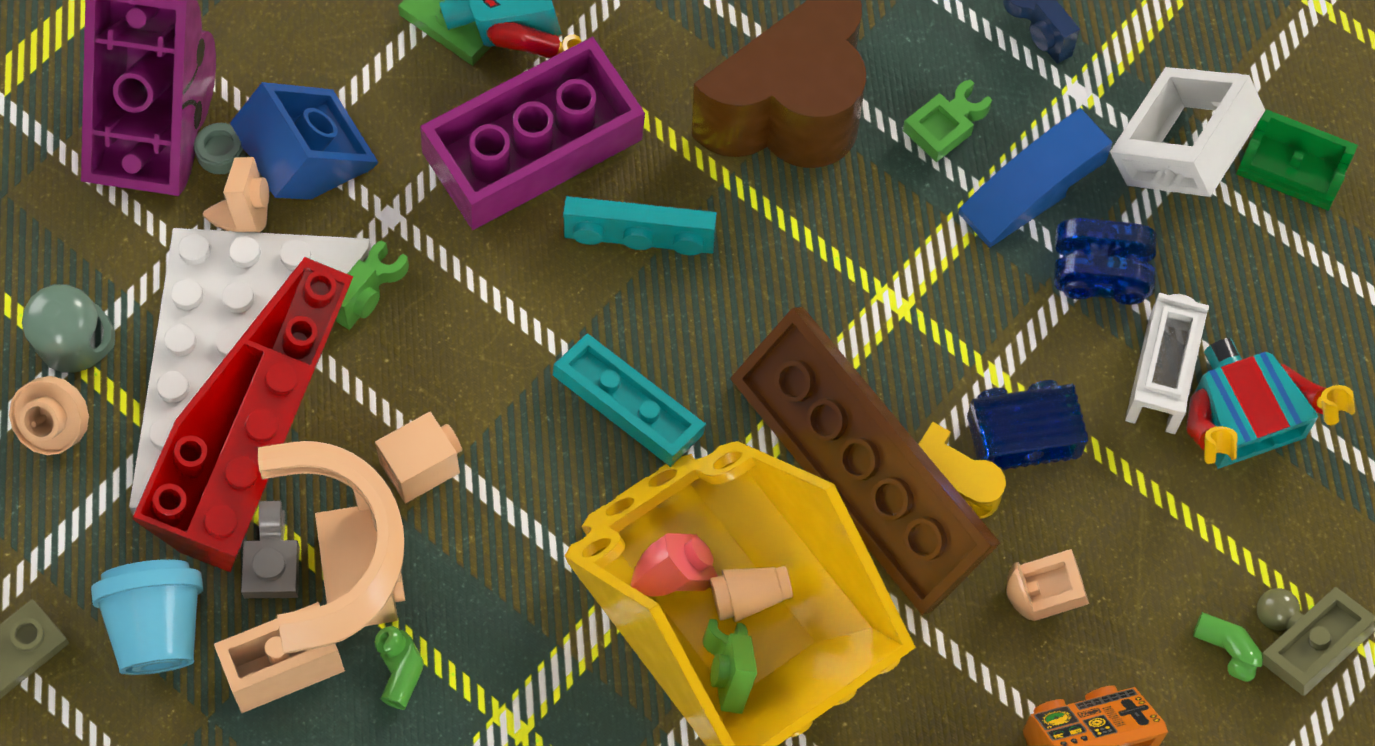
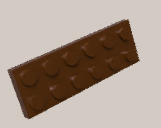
(850, 438)

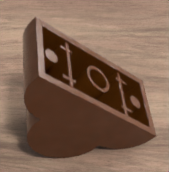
(788, 89)

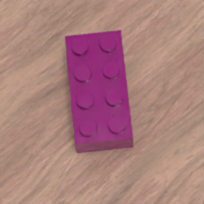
(532, 132)

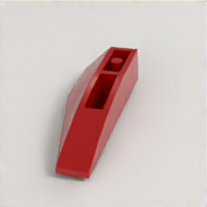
(209, 466)

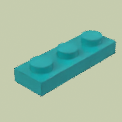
(639, 225)
(629, 399)

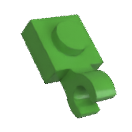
(364, 288)
(733, 665)

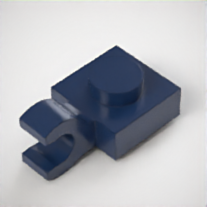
(1049, 27)

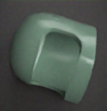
(60, 327)

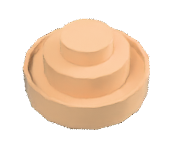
(48, 415)

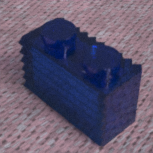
(1027, 425)

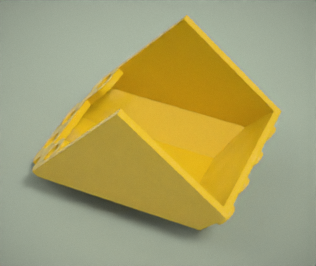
(750, 515)

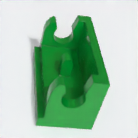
(1296, 159)

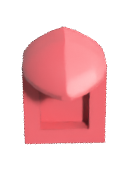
(674, 565)

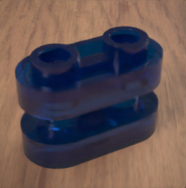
(1105, 260)

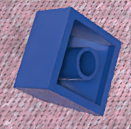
(301, 140)

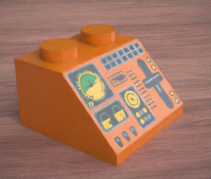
(1101, 720)

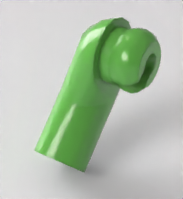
(1235, 640)
(403, 663)

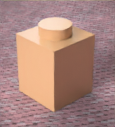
(419, 456)

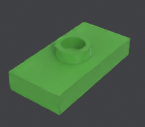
(428, 17)

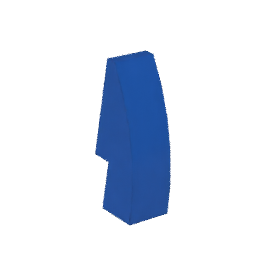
(1036, 178)

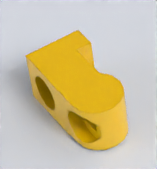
(977, 481)

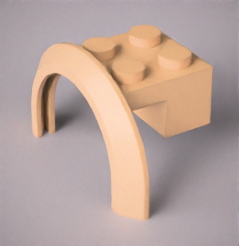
(357, 547)

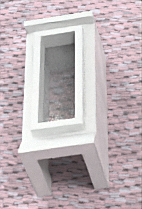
(1168, 358)

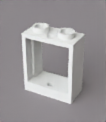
(1182, 168)

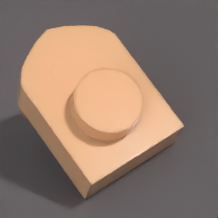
(245, 199)
(1046, 586)

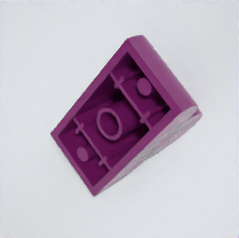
(144, 92)

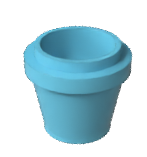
(150, 614)

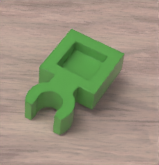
(945, 124)

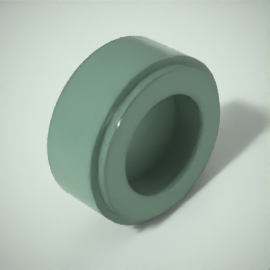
(217, 148)

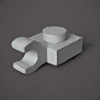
(272, 563)

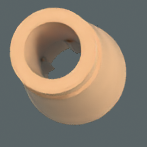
(748, 591)

